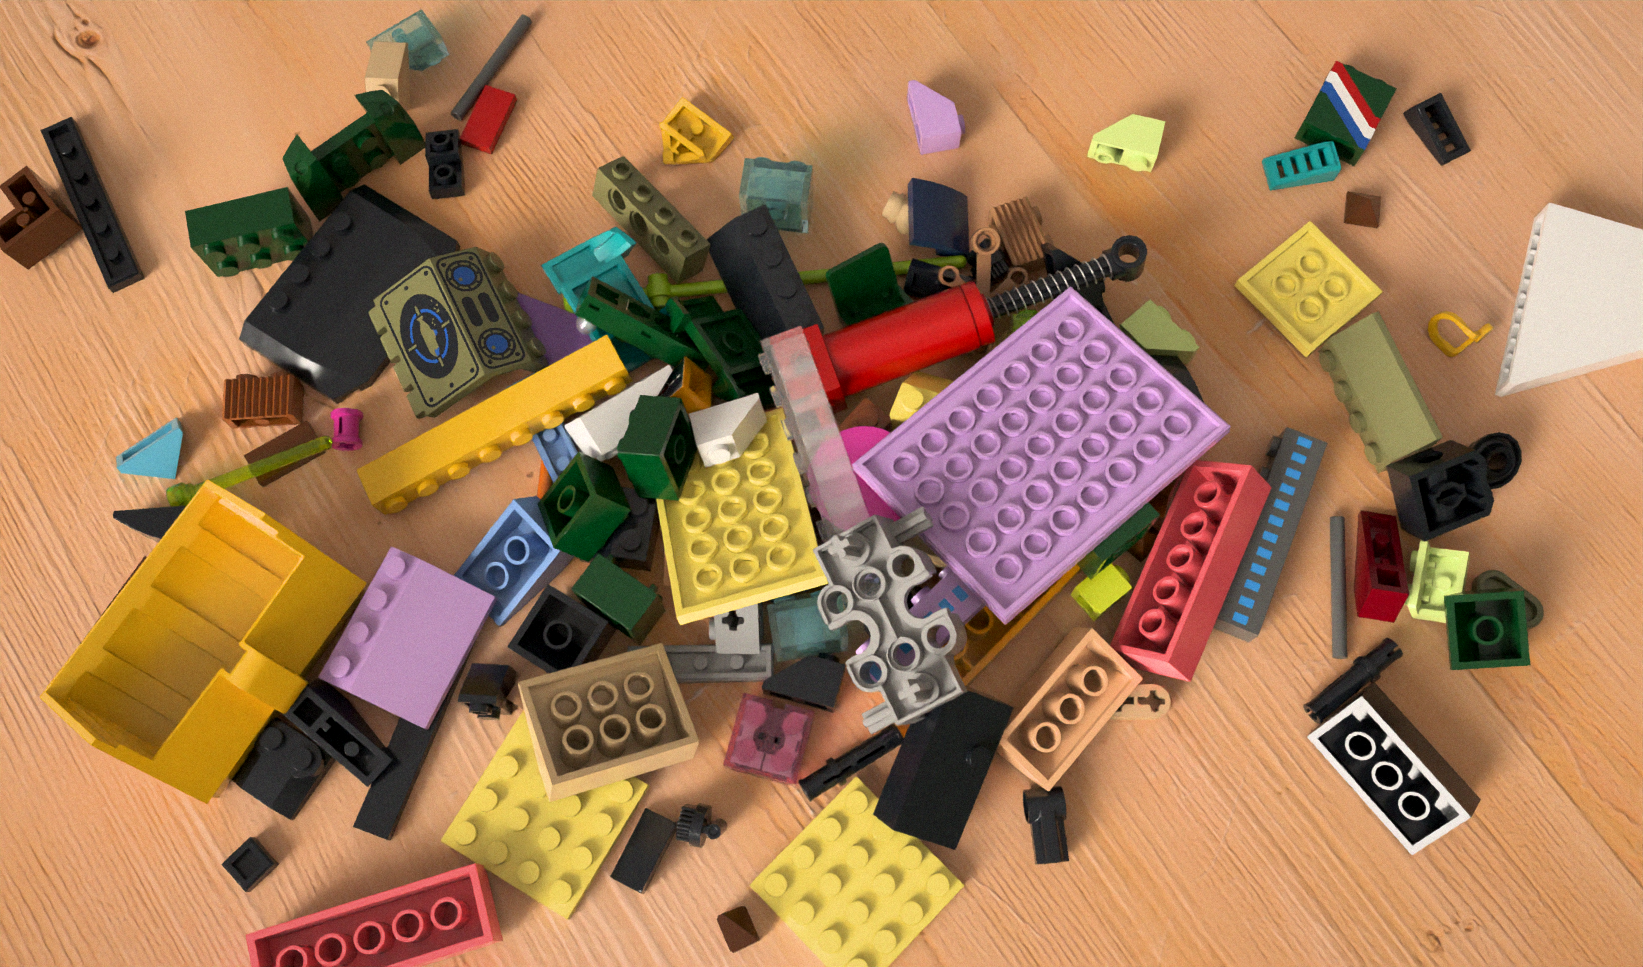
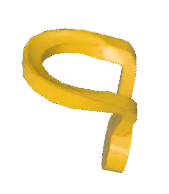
(1443, 345)

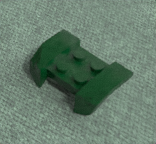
(352, 152)
(727, 344)

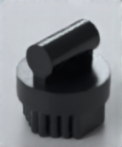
(998, 264)
(696, 825)

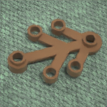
(983, 276)

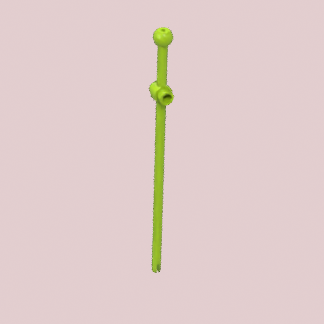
(660, 290)

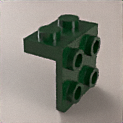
(865, 286)

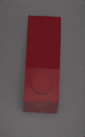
(1379, 568)

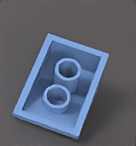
(514, 559)

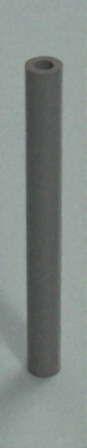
(491, 67)
(1338, 587)

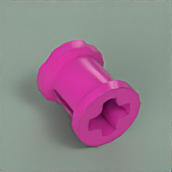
(346, 429)

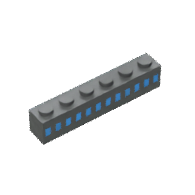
(1291, 475)

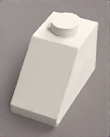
(727, 428)

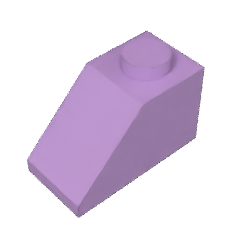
(934, 119)

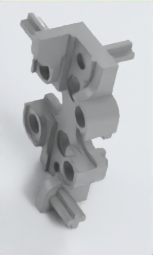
(879, 548)

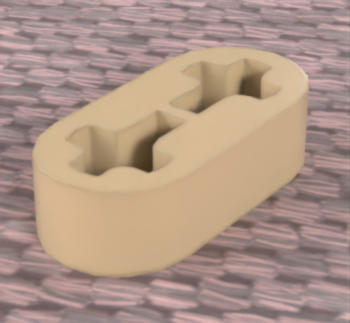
(1143, 711)

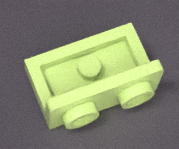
(1435, 575)

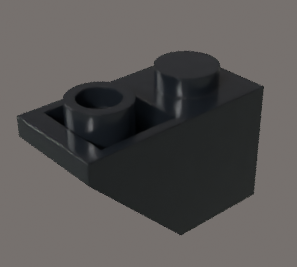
(486, 690)

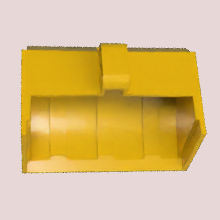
(205, 644)

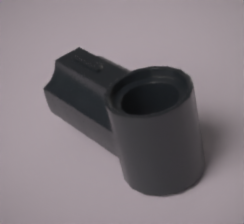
(1046, 816)

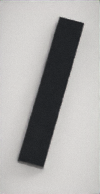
(92, 205)
(395, 783)

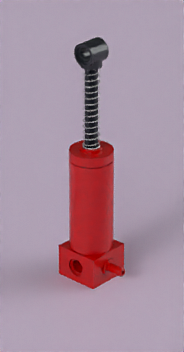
(945, 325)

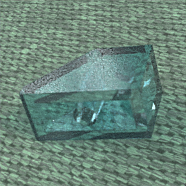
(423, 40)

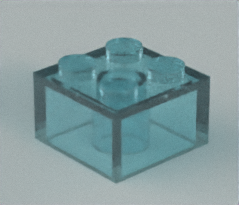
(782, 187)
(800, 629)

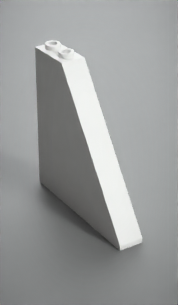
(1574, 300)

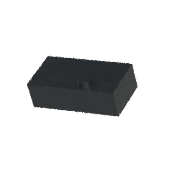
(943, 768)

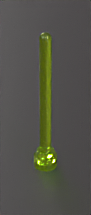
(183, 493)

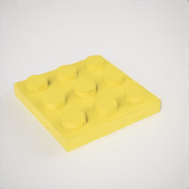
(1308, 288)

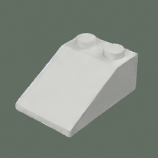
(602, 427)

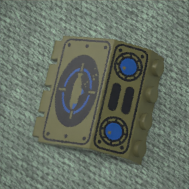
(454, 329)

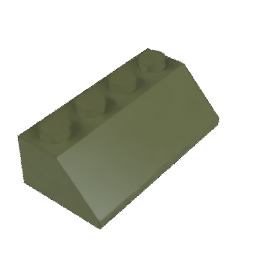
(1378, 392)

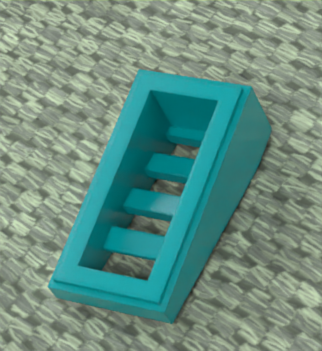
(1322, 158)

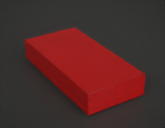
(488, 119)

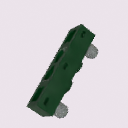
(633, 324)

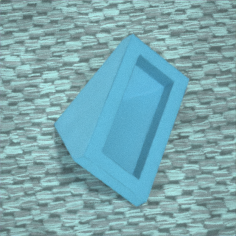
(155, 454)

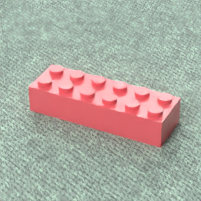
(1190, 568)
(388, 929)

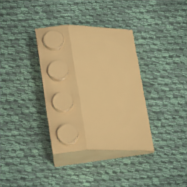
(607, 721)

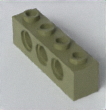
(650, 219)

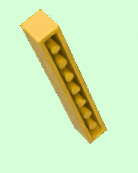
(494, 426)

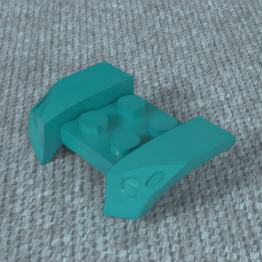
(604, 260)

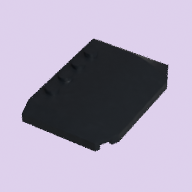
(319, 307)

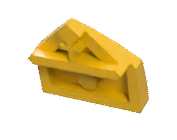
(692, 136)

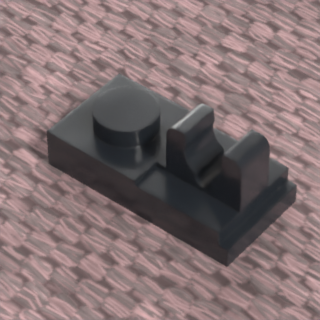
(923, 279)

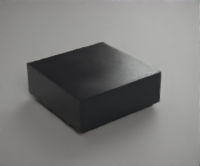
(250, 864)

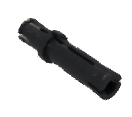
(1364, 670)
(839, 769)

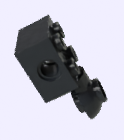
(1452, 483)

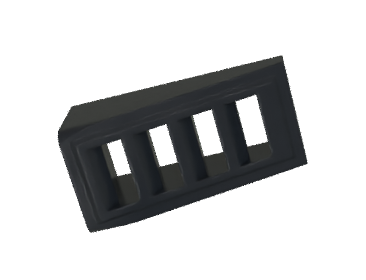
(1443, 117)

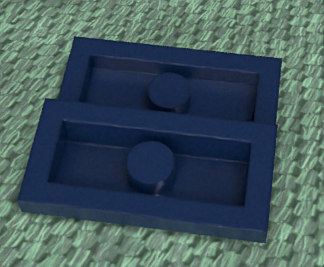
(938, 218)

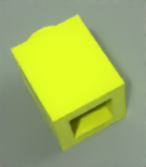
(1102, 591)

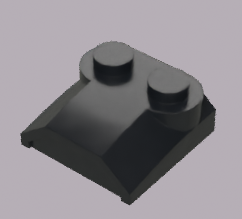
(283, 768)

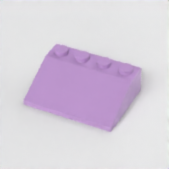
(408, 638)

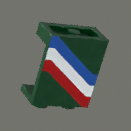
(1346, 111)

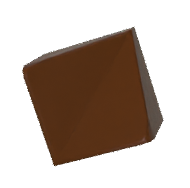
(738, 929)

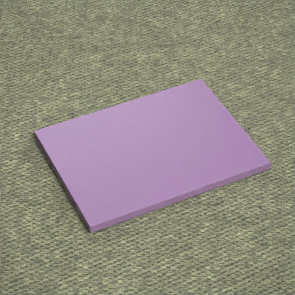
(1040, 452)

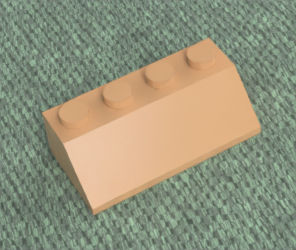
(1065, 706)

